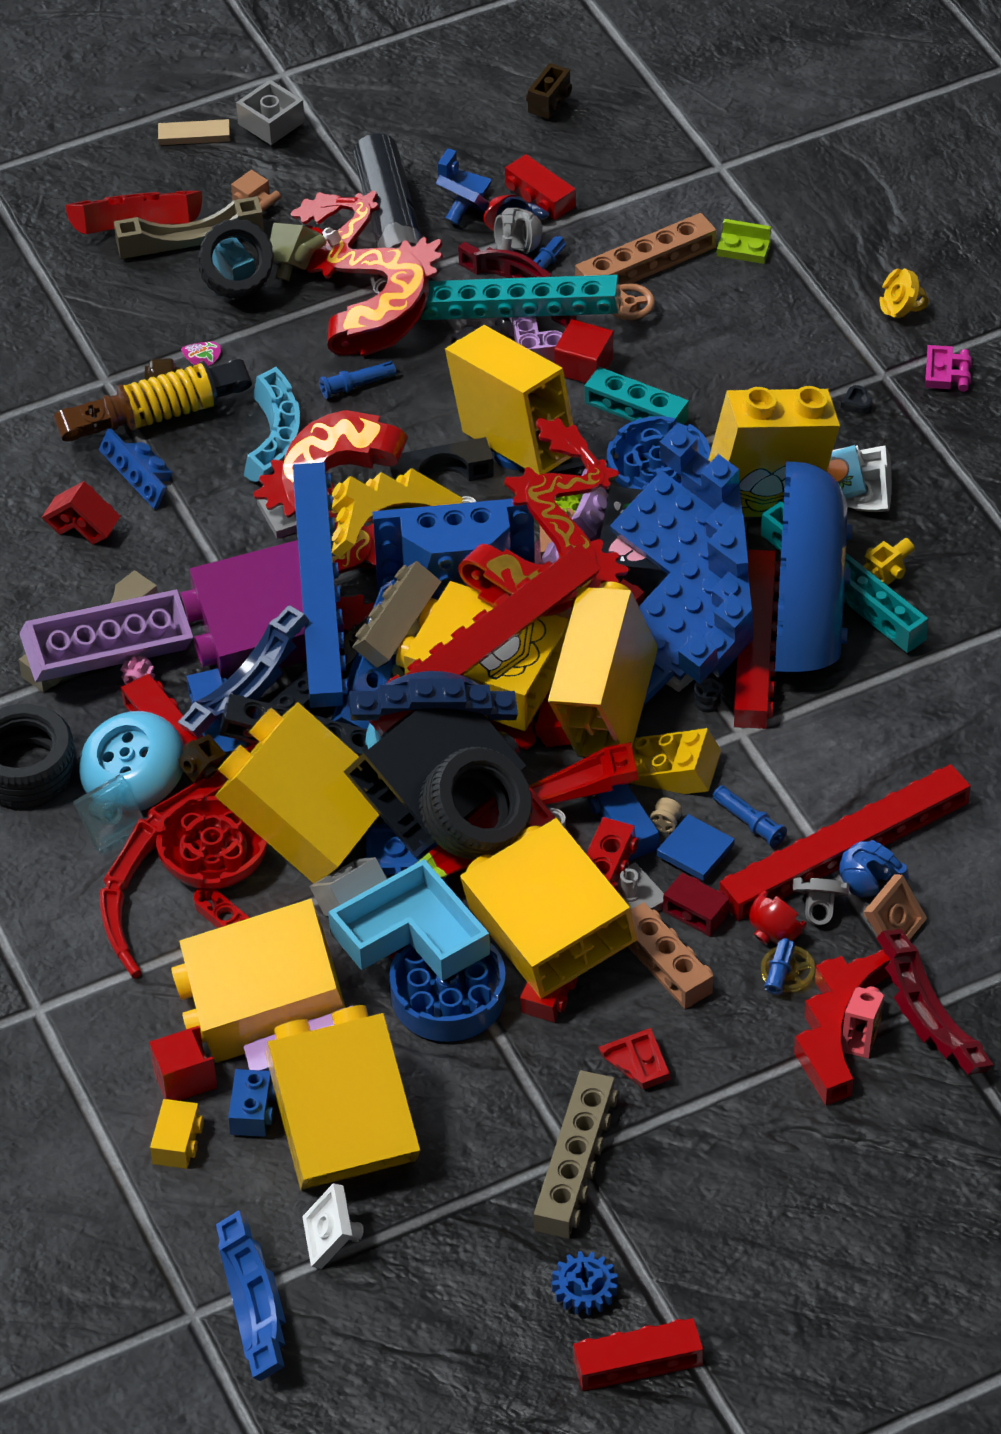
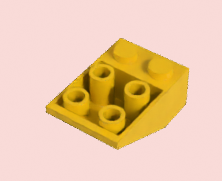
(677, 761)

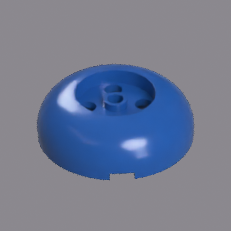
(641, 441)

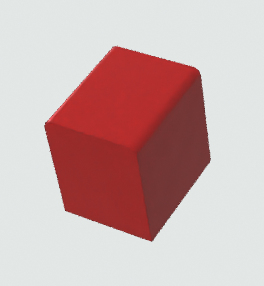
(583, 350)
(182, 1065)

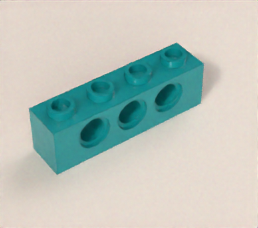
(632, 398)

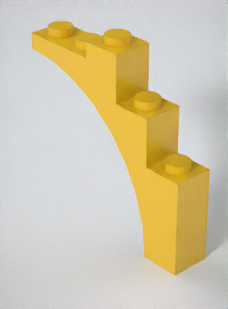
(357, 500)

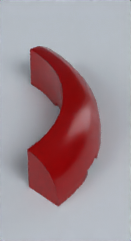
(154, 207)

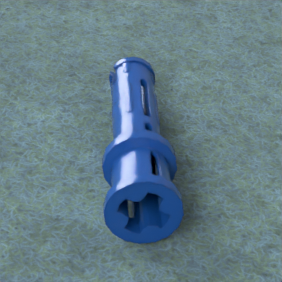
(347, 381)
(757, 821)

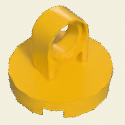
(901, 294)

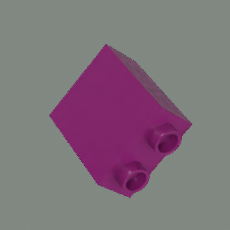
(239, 600)

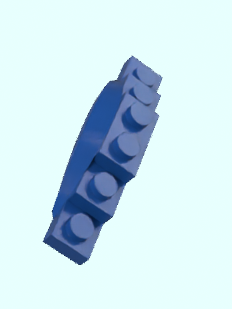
(253, 1296)

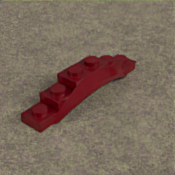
(505, 264)
(923, 1007)

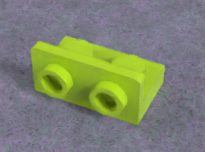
(744, 241)

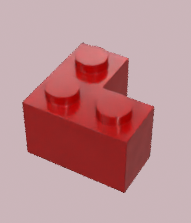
(83, 510)

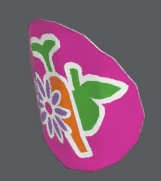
(202, 351)

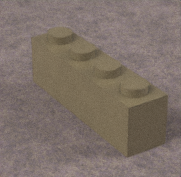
(396, 614)

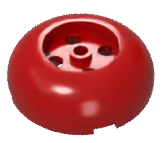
(212, 828)

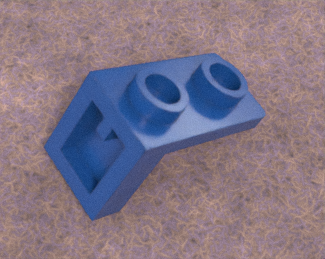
(449, 168)

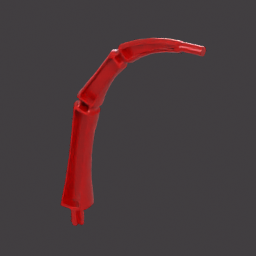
(138, 846)

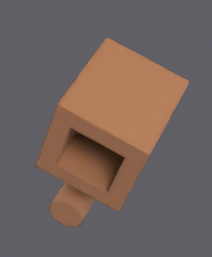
(254, 185)

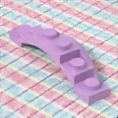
(588, 517)

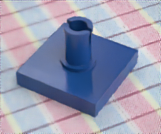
(463, 199)

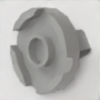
(820, 893)

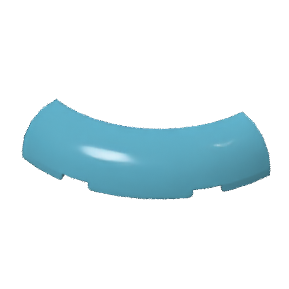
(283, 414)

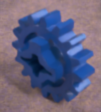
(570, 1288)

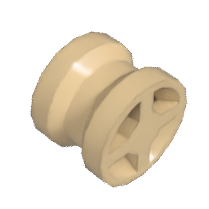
(666, 815)

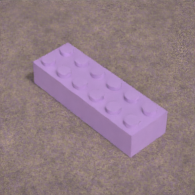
(105, 635)

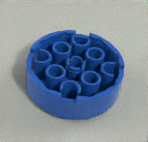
(451, 1007)

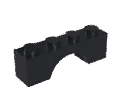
(468, 458)

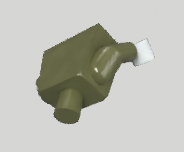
(295, 245)

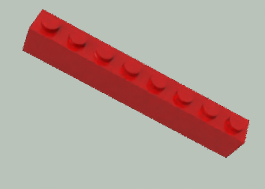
(754, 661)

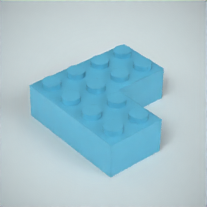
(411, 910)

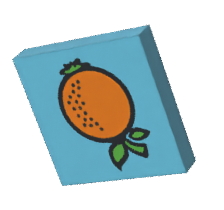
(847, 471)

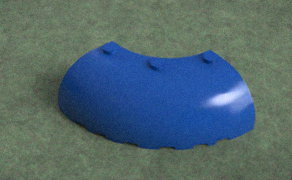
(812, 570)

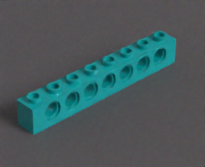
(522, 297)
(865, 594)

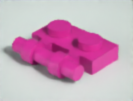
(939, 368)

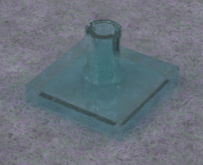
(108, 812)

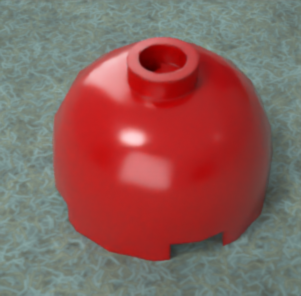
(774, 920)

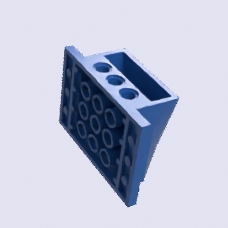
(446, 535)

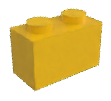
(176, 1134)

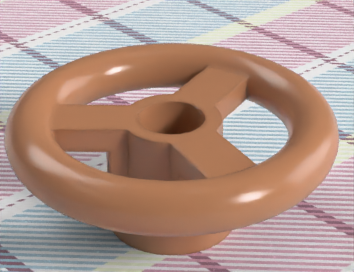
(631, 305)

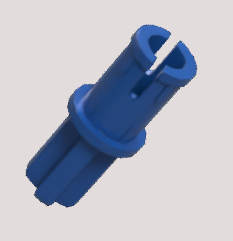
(548, 254)
(779, 966)

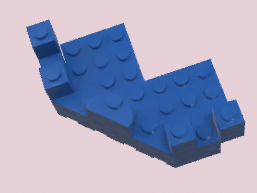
(699, 539)

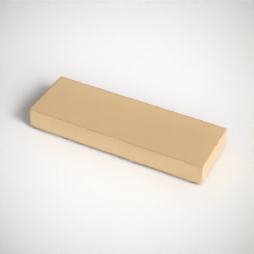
(193, 132)

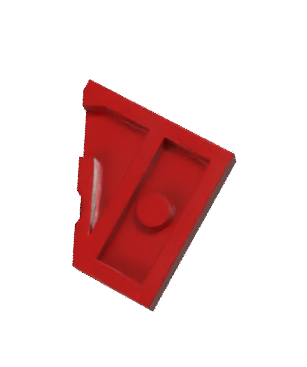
(637, 1058)

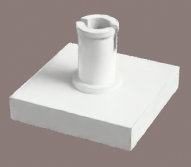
(329, 1226)

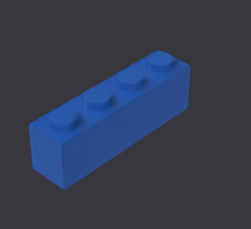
(201, 685)
(624, 807)

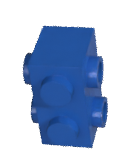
(250, 1103)

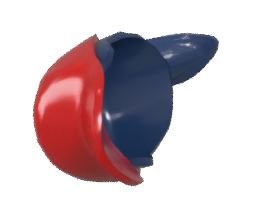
(499, 204)

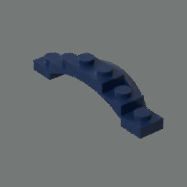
(253, 676)
(432, 690)

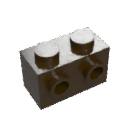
(549, 91)

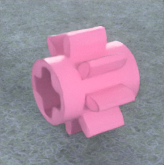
(136, 668)

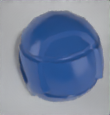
(866, 864)

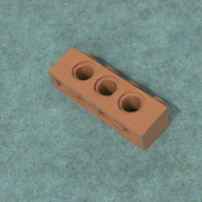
(669, 958)

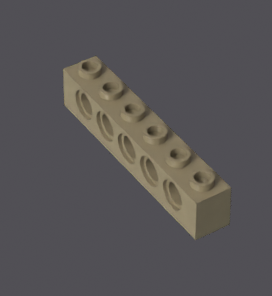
(559, 1218)

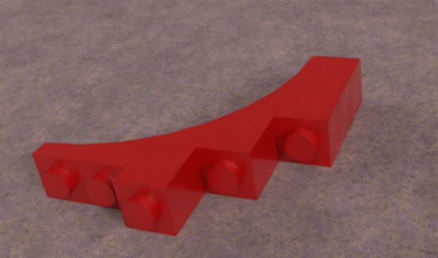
(821, 1047)

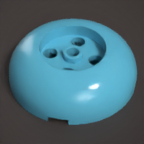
(149, 776)

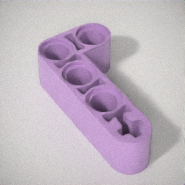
(527, 335)

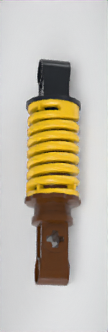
(156, 397)

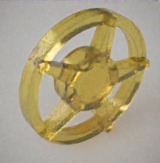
(796, 967)

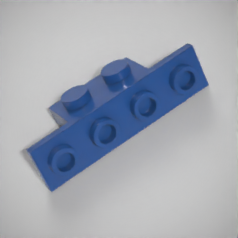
(138, 466)

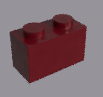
(696, 904)

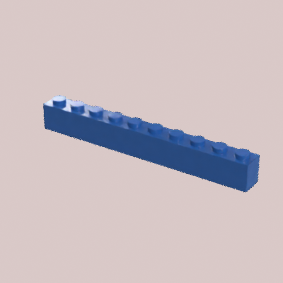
(317, 585)

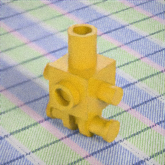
(887, 561)

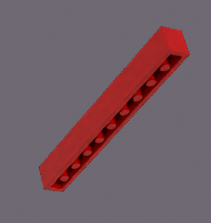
(503, 622)
(822, 852)

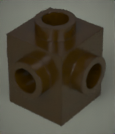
(201, 758)

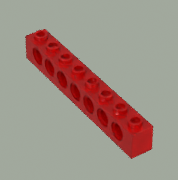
(609, 837)

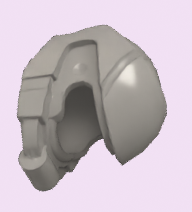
(517, 230)

